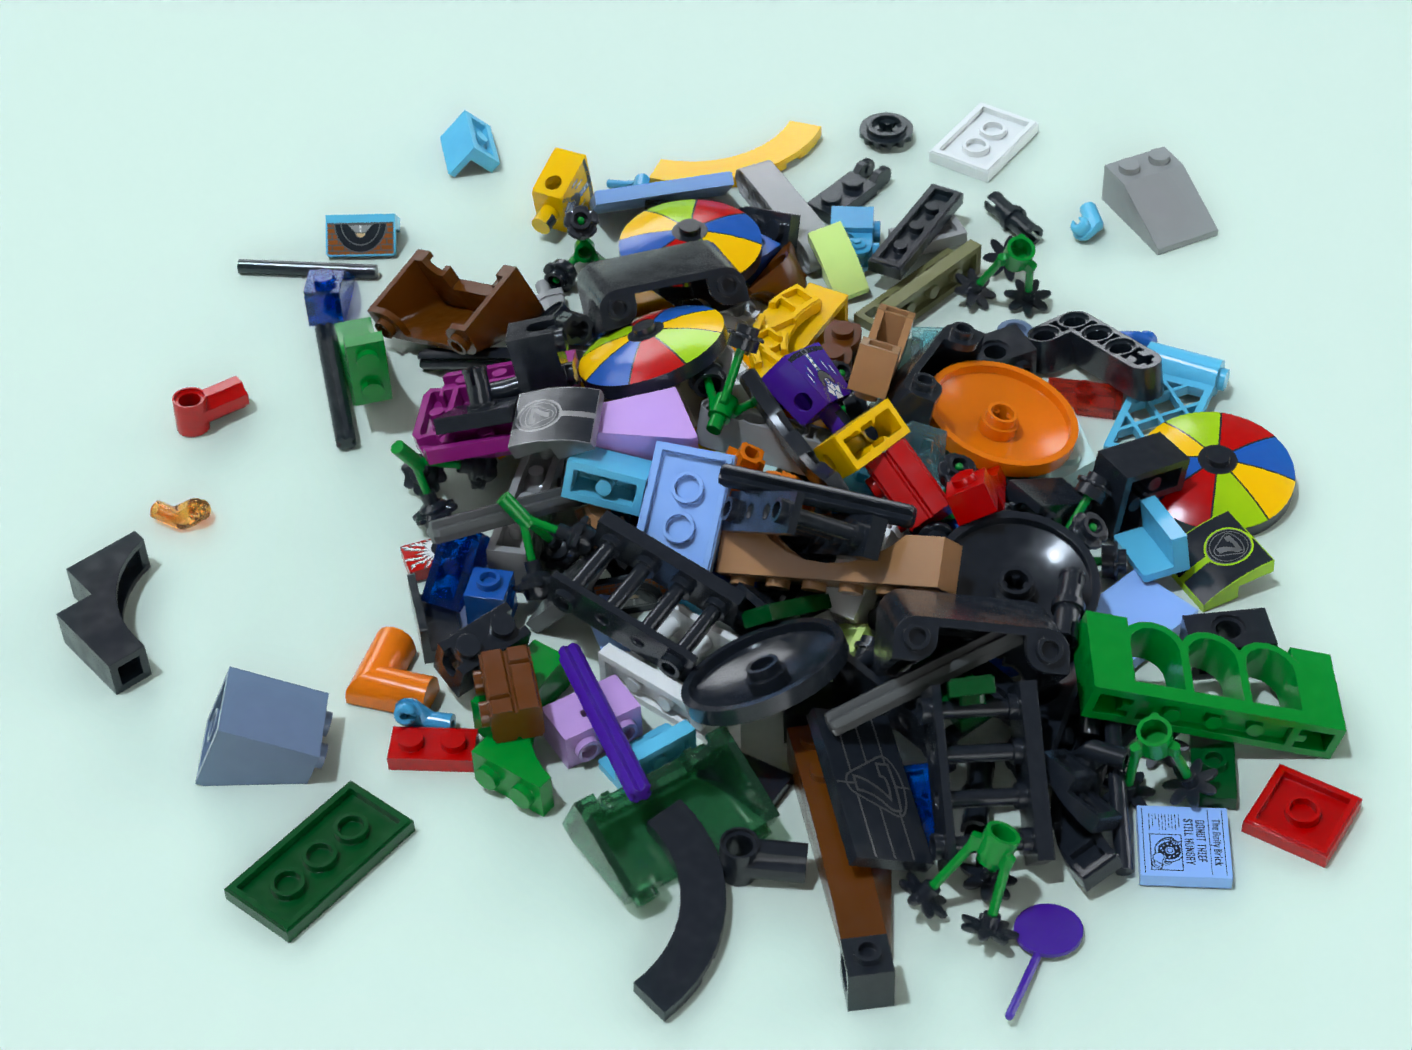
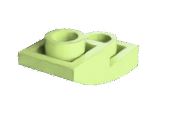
(838, 260)

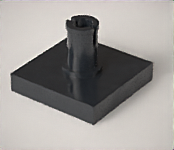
(482, 410)

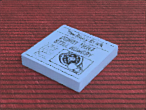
(1183, 847)

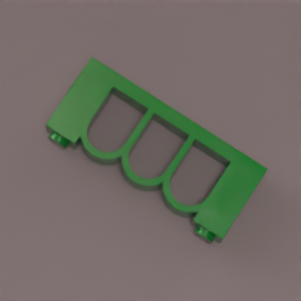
(1303, 680)

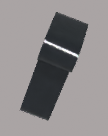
(1100, 351)

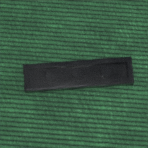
(915, 231)

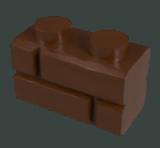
(510, 694)

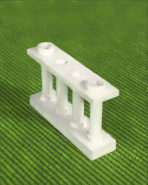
(652, 686)

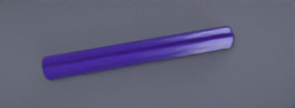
(604, 723)

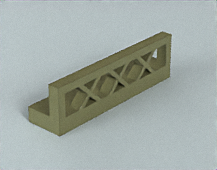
(927, 284)

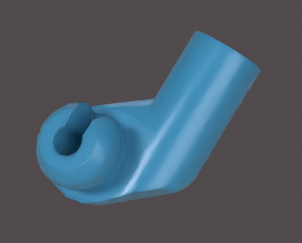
(413, 713)

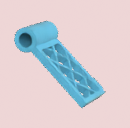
(1182, 374)

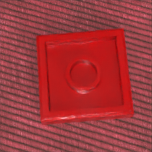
(1302, 815)

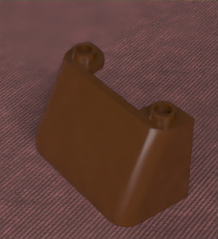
(451, 312)

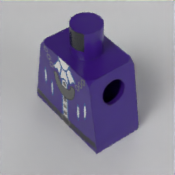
(810, 387)

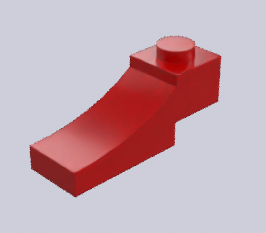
(976, 493)

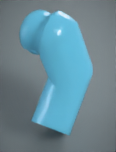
(1090, 222)

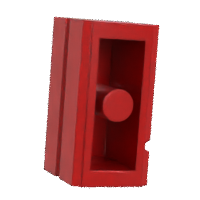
(905, 479)

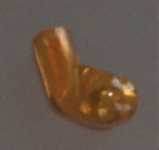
(182, 515)

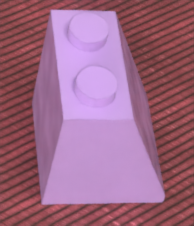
(639, 421)

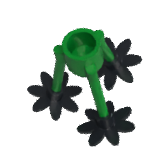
(1013, 258)
(1156, 743)
(991, 874)

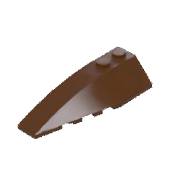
(855, 895)

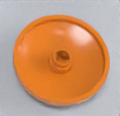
(1004, 418)

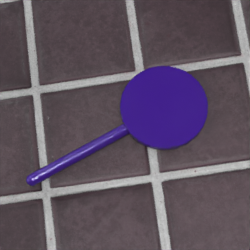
(1045, 933)

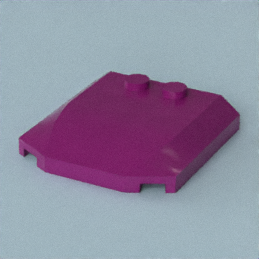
(472, 443)

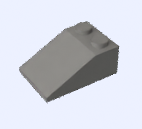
(1157, 200)

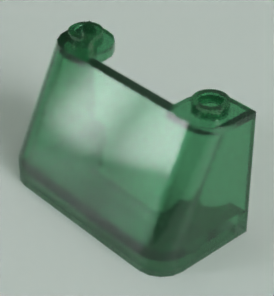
(614, 829)

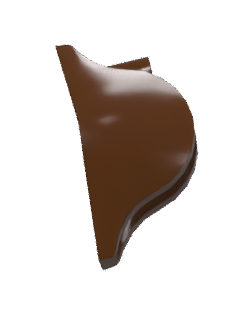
(778, 276)

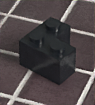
(1135, 472)

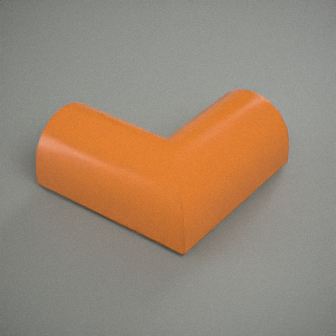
(384, 676)

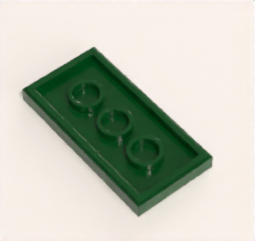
(319, 861)

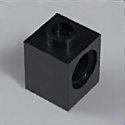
(867, 972)

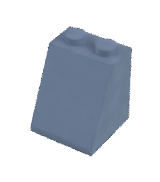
(263, 732)

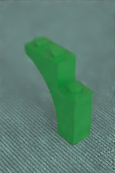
(364, 361)
(512, 765)

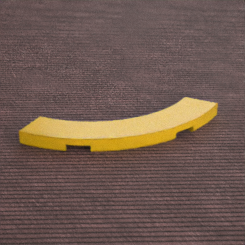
(788, 145)
(778, 324)

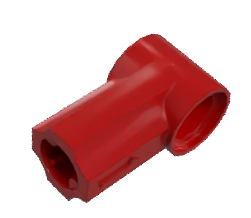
(197, 407)

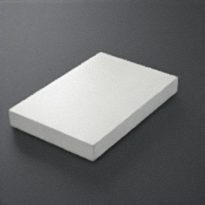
(983, 142)

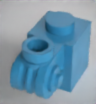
(860, 229)

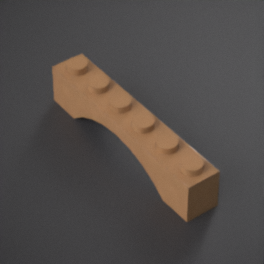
(881, 353)
(909, 563)

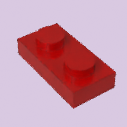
(432, 749)

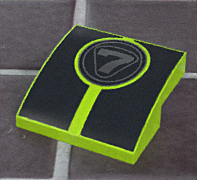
(1221, 560)

